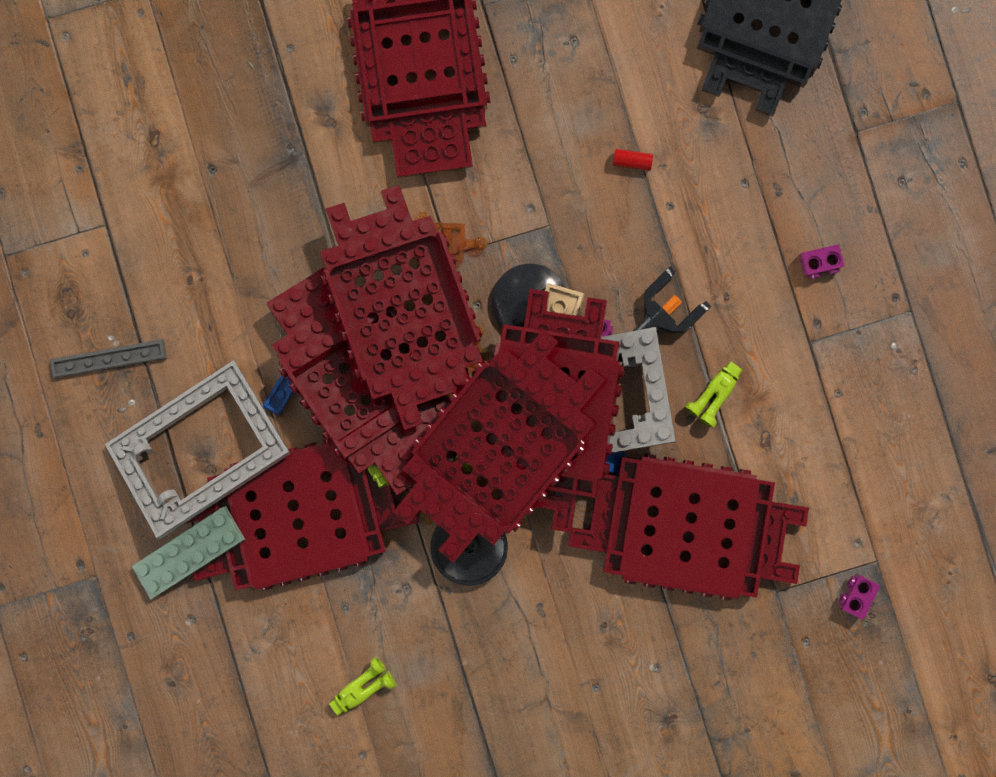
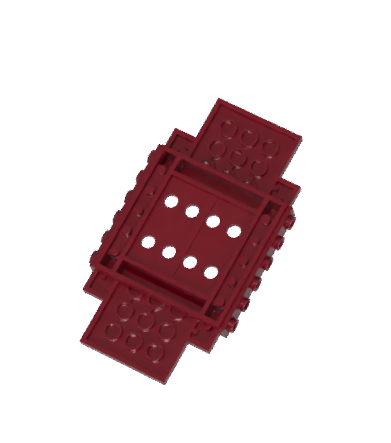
(425, 117)
(315, 349)

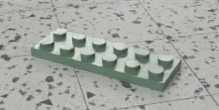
(188, 552)

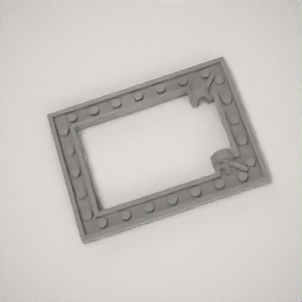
(657, 425)
(129, 445)

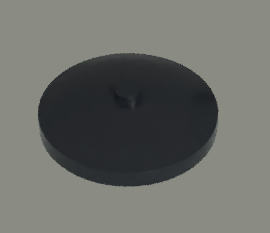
(513, 288)
(475, 564)

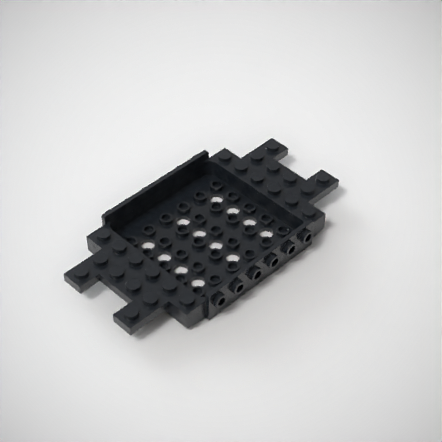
(755, 56)

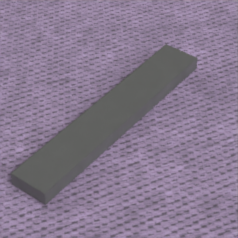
(108, 358)

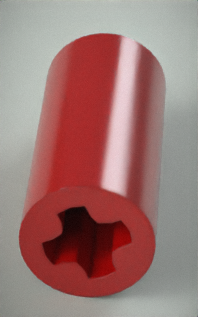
(632, 159)

